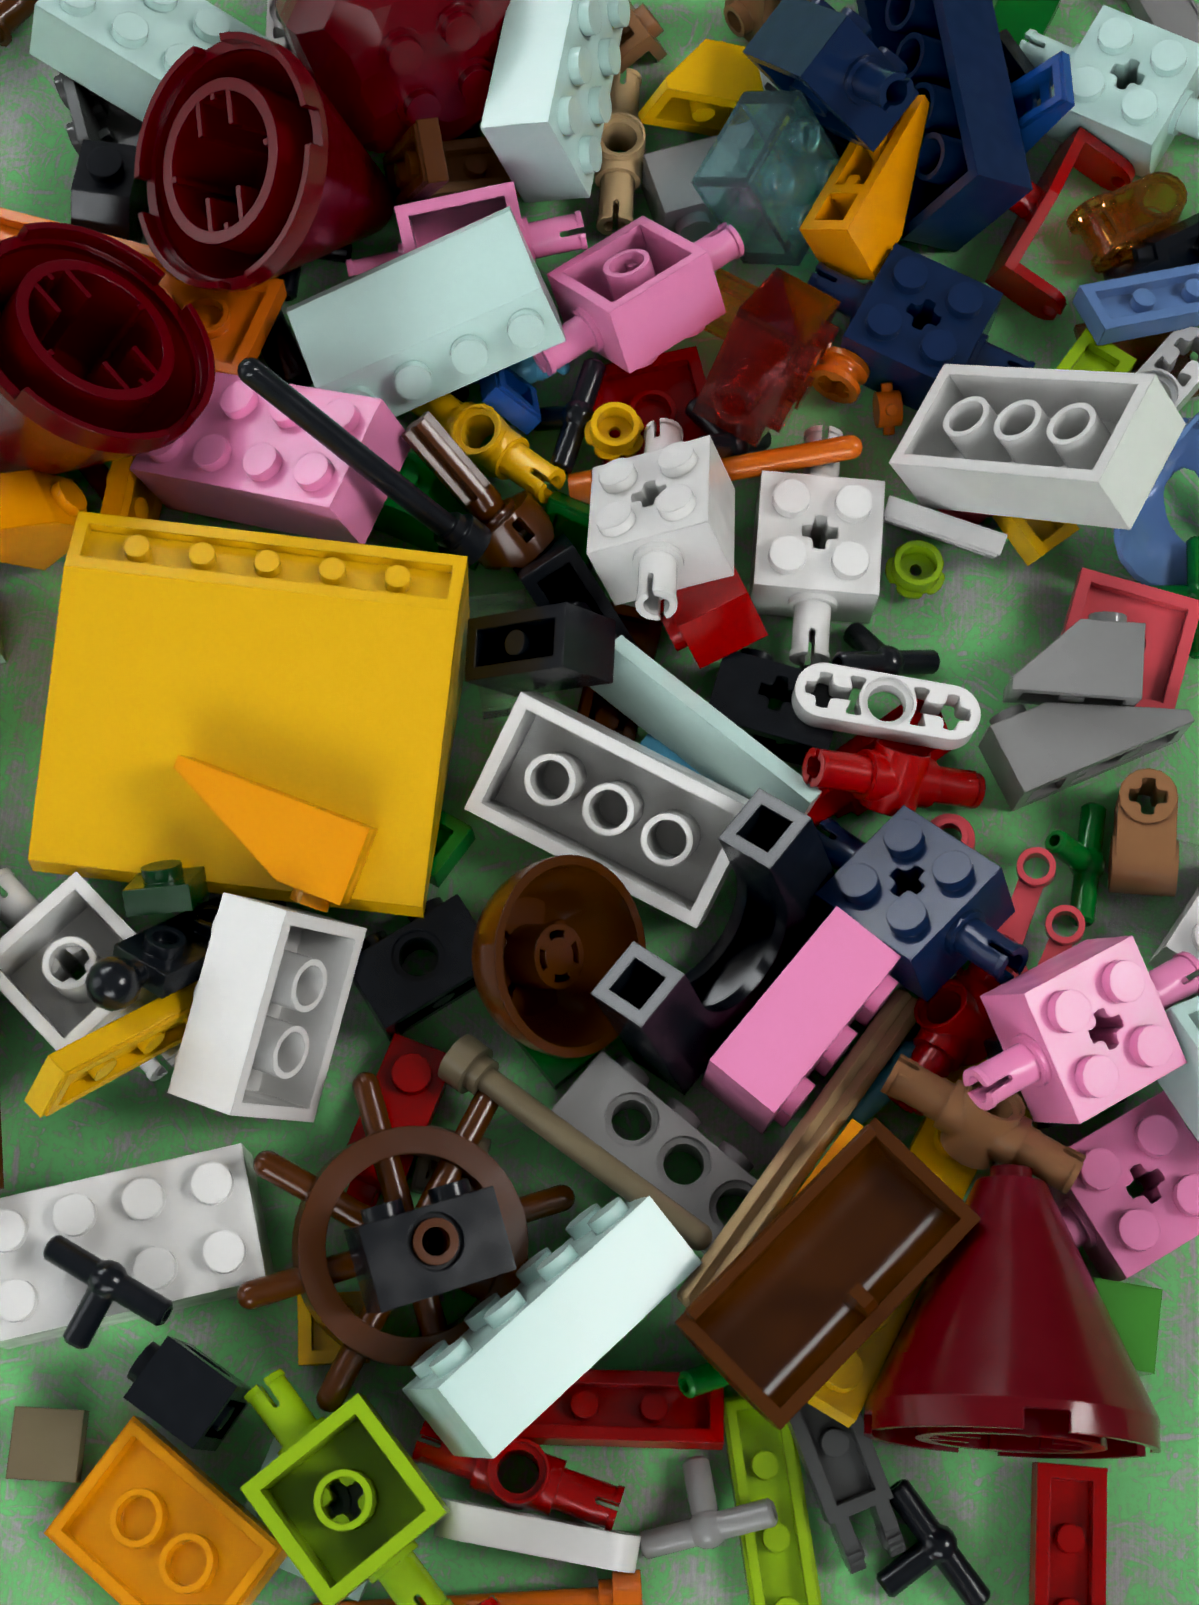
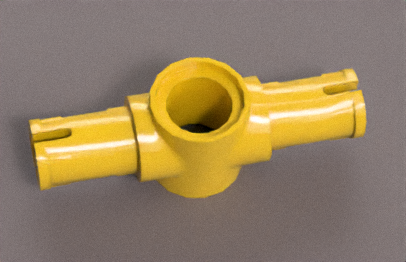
(502, 457)

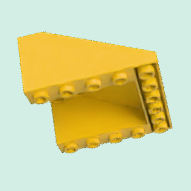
(262, 657)

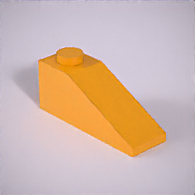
(867, 199)
(37, 517)
(289, 837)

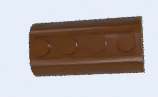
(826, 1273)

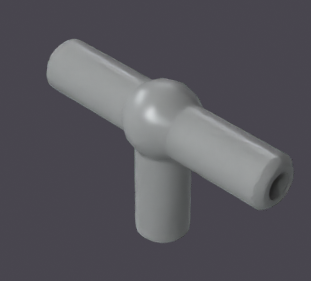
(707, 1524)

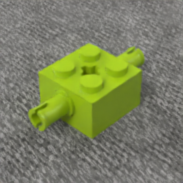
(298, 1492)

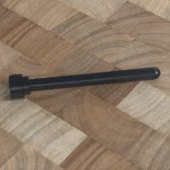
(452, 531)

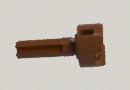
(517, 523)

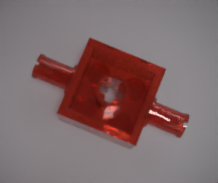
(768, 357)

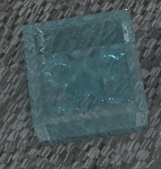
(767, 174)

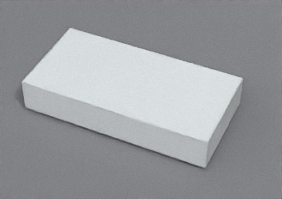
(944, 527)

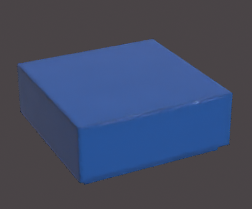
(512, 398)

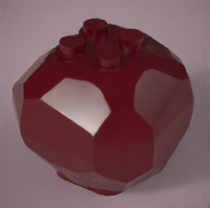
(398, 61)

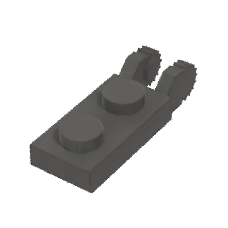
(845, 1481)

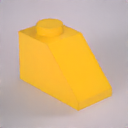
(702, 89)

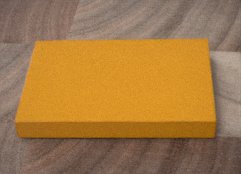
(163, 1529)

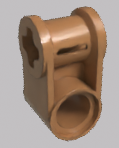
(1145, 845)

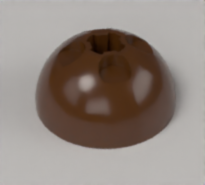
(547, 947)

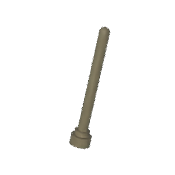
(471, 1068)

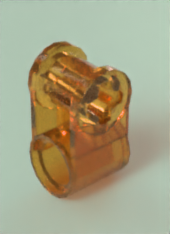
(1121, 218)

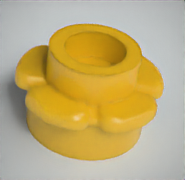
(614, 417)

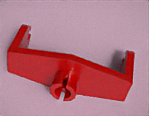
(1008, 275)

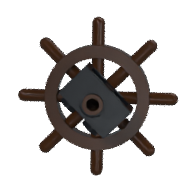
(400, 1250)

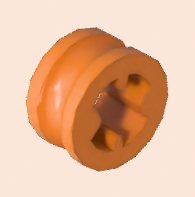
(840, 375)

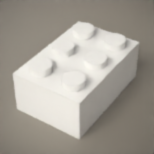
(266, 1010)

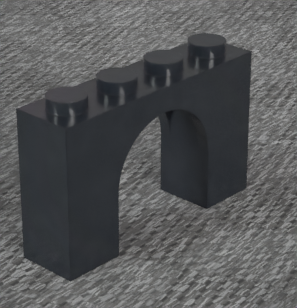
(681, 1019)

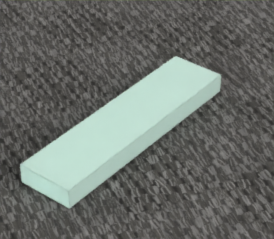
(698, 730)

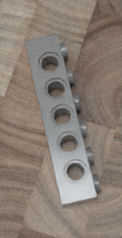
(621, 1085)

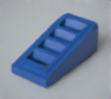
(1037, 86)

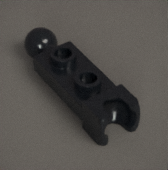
(155, 959)

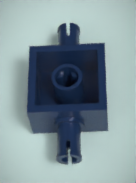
(840, 71)
(916, 321)
(923, 900)

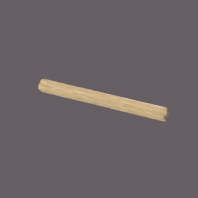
(806, 1141)

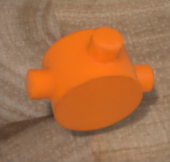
(887, 408)

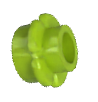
(916, 554)

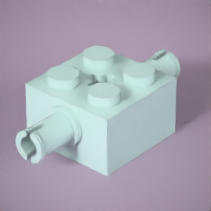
(1129, 86)

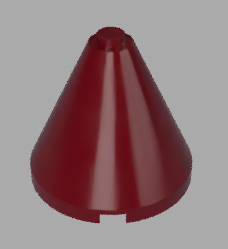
(251, 168)
(92, 352)
(1012, 1344)

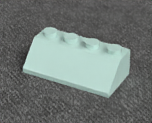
(430, 318)

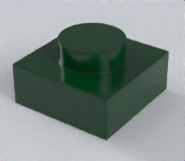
(164, 889)

